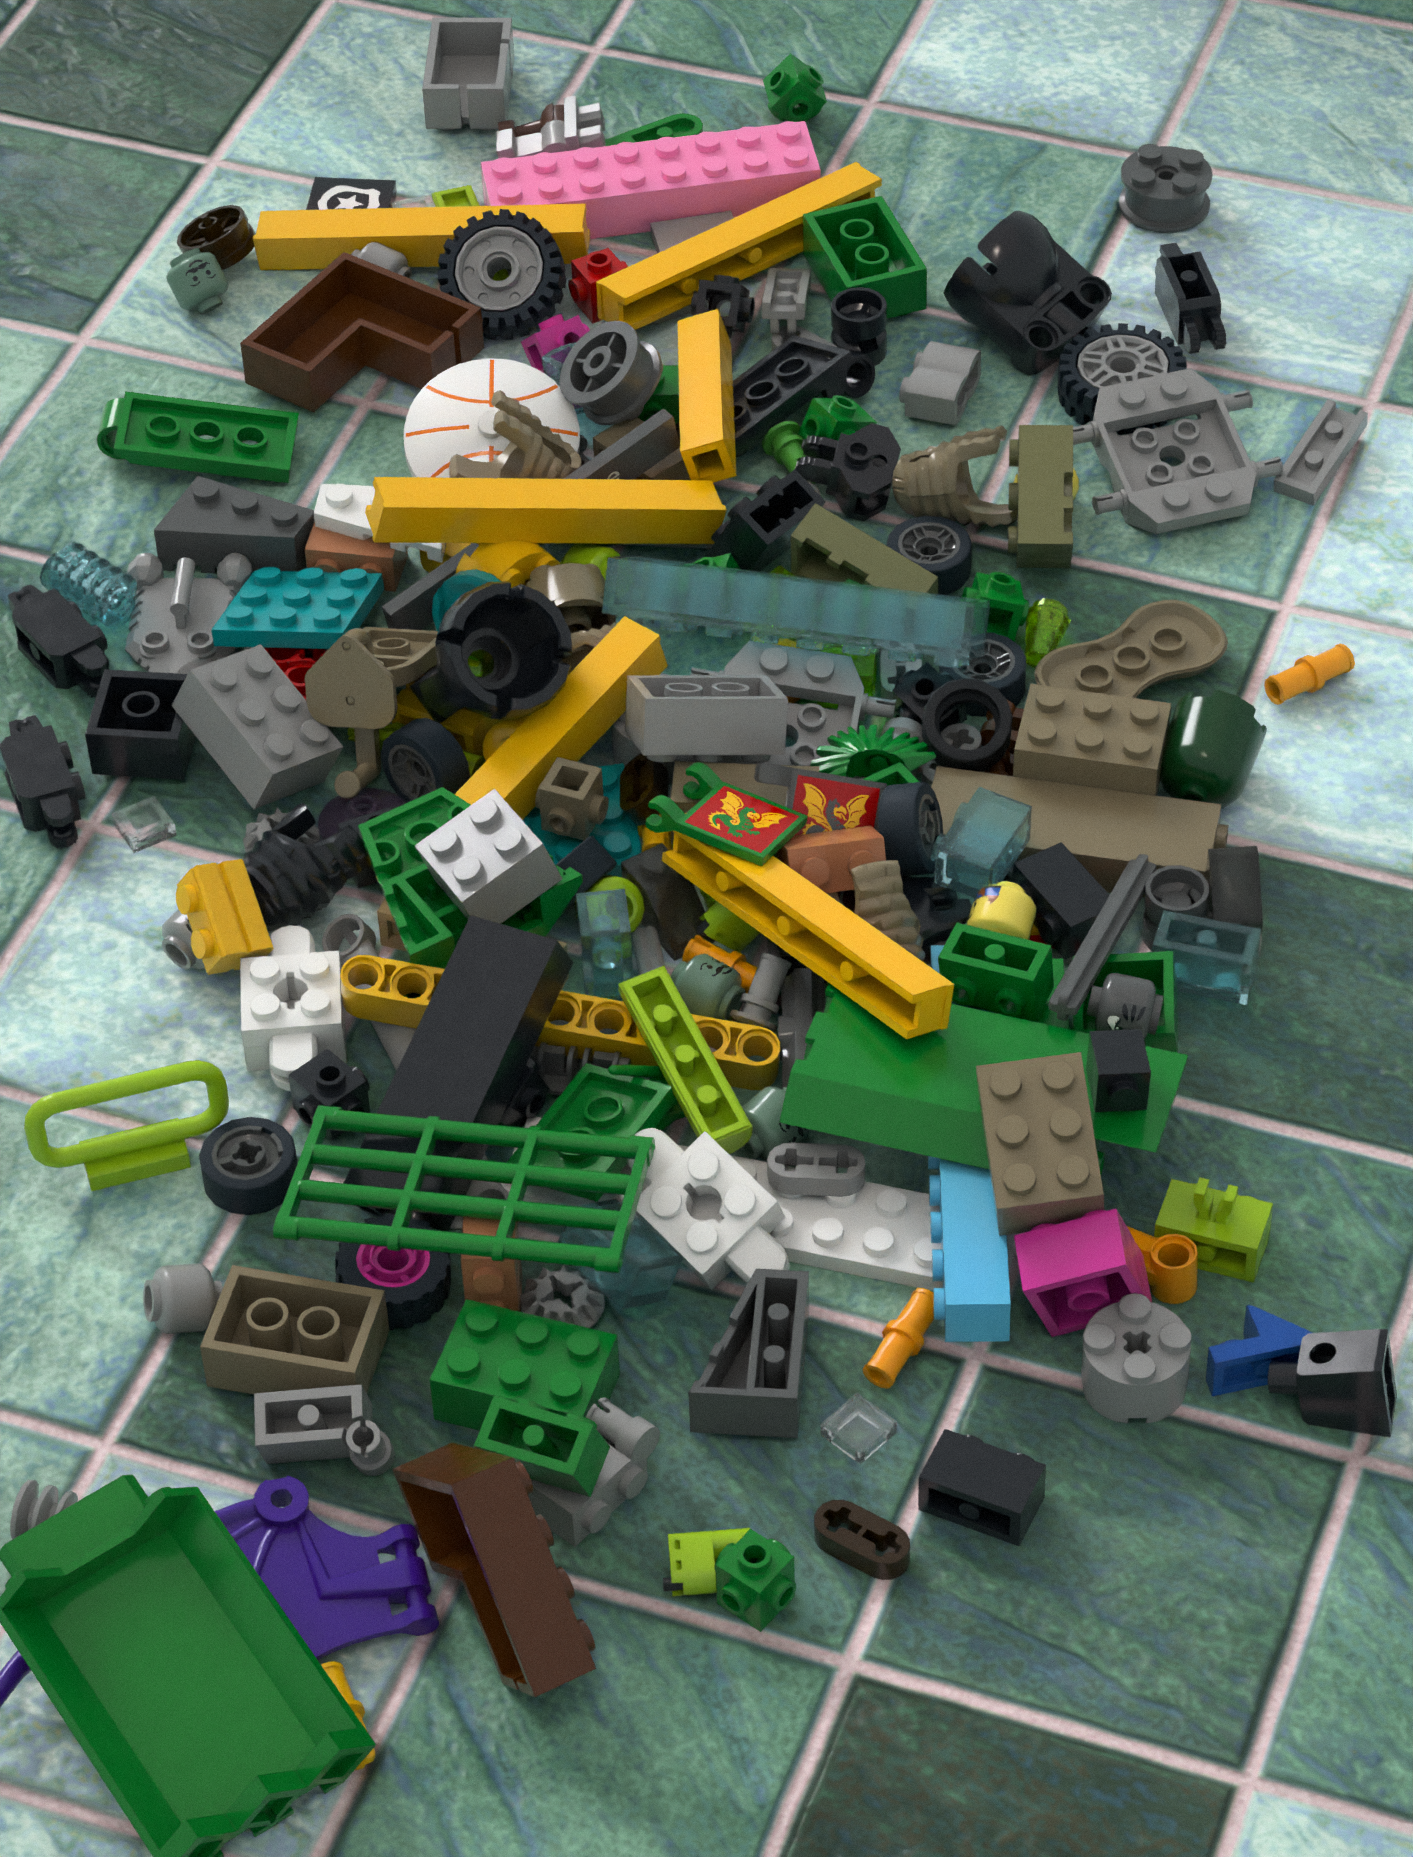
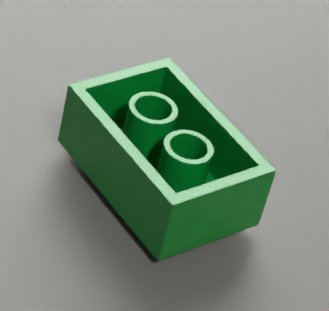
(865, 249)
(520, 1358)

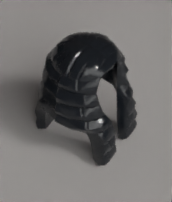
(298, 877)

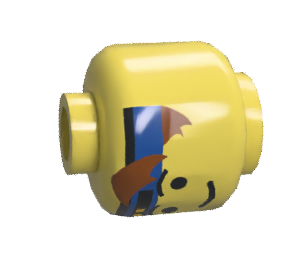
(1003, 909)

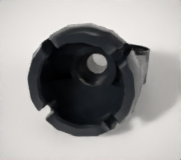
(1029, 295)
(515, 638)

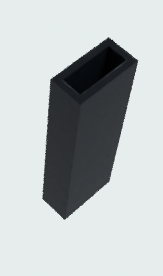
(470, 1047)

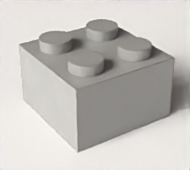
(488, 860)

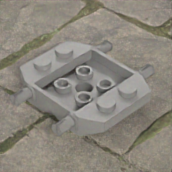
(1215, 469)
(810, 677)

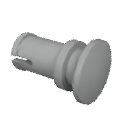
(763, 993)

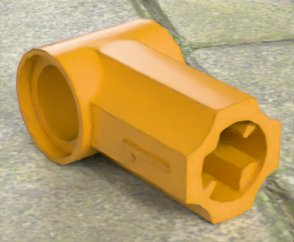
(1170, 1265)

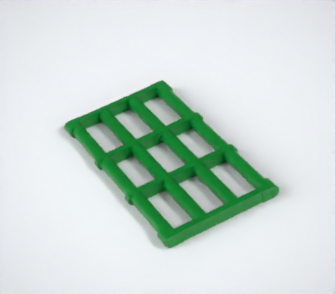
(509, 1211)

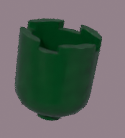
(1210, 748)

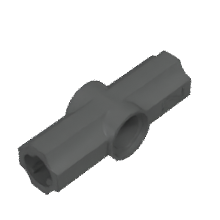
(800, 999)

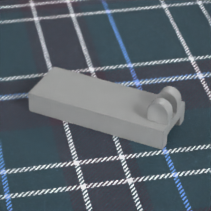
(786, 297)
(1320, 453)

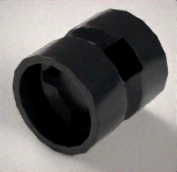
(860, 322)

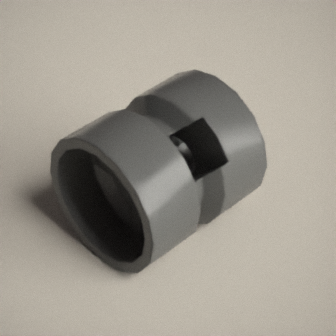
(1173, 890)

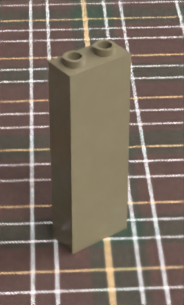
(1096, 824)

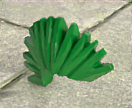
(867, 754)

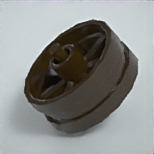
(220, 232)

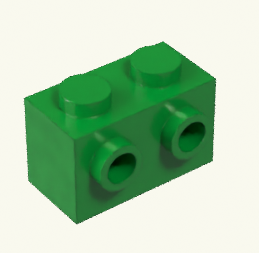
(997, 971)
(550, 1446)

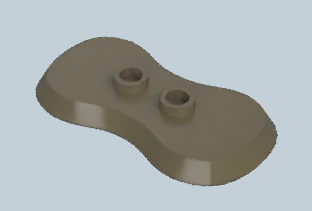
(1150, 647)

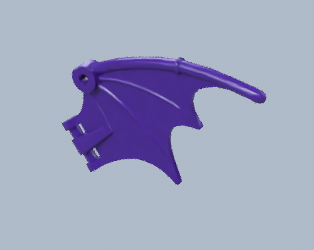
(318, 1574)

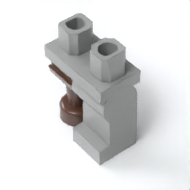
(557, 130)

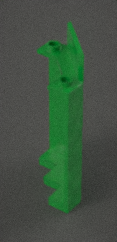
(924, 1090)
(175, 1667)

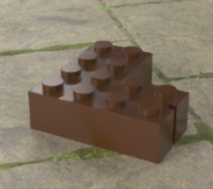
(357, 319)
(484, 1531)

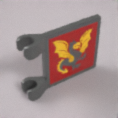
(826, 799)

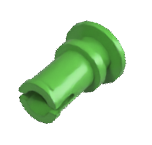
(784, 444)

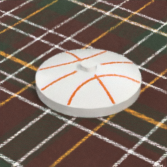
(457, 414)

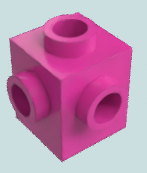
(553, 334)

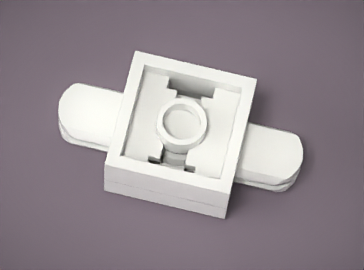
(291, 1005)
(709, 1210)

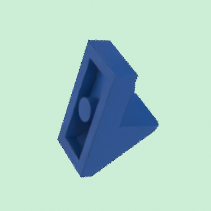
(1246, 1362)

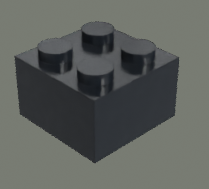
(136, 727)

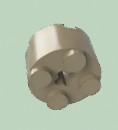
(576, 592)

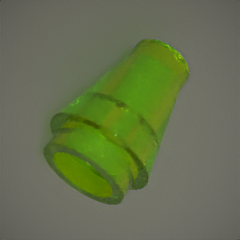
(1044, 628)

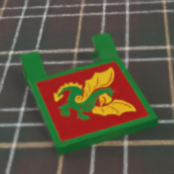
(727, 817)

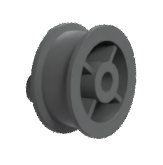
(1165, 188)
(611, 373)

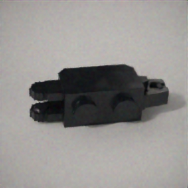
(1189, 298)
(59, 639)
(41, 780)

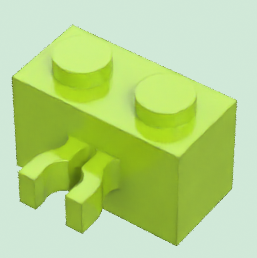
(1224, 1226)

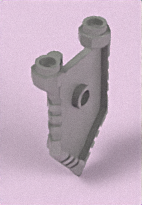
(177, 613)

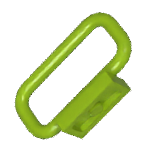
(136, 1151)

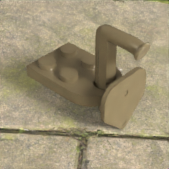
(357, 690)

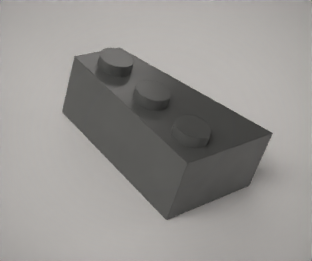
(224, 520)
(759, 1363)

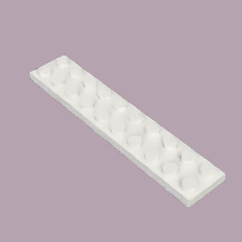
(867, 1234)

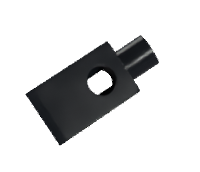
(1342, 1381)

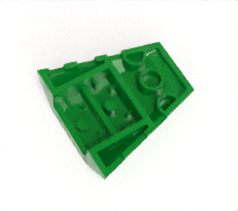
(420, 908)

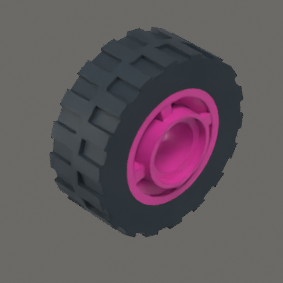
(412, 1279)

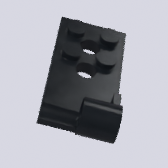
(789, 380)

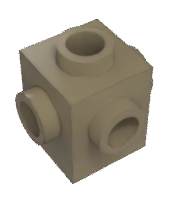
(571, 799)

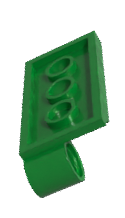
(166, 433)

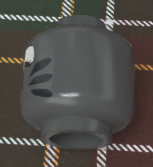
(1125, 1004)

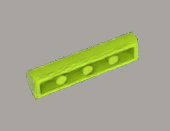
(685, 1059)

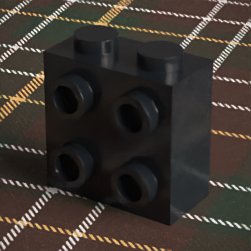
(763, 527)

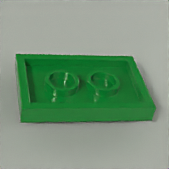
(601, 1106)

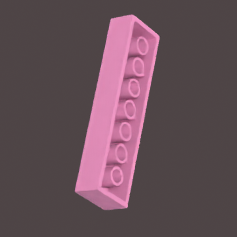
(660, 178)

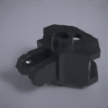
(854, 468)

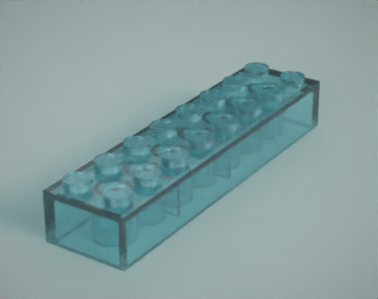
(796, 607)

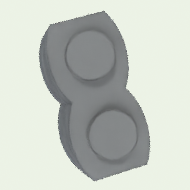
(941, 382)

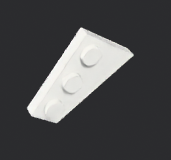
(342, 511)

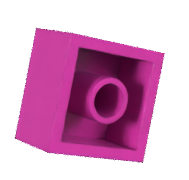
(1079, 1268)

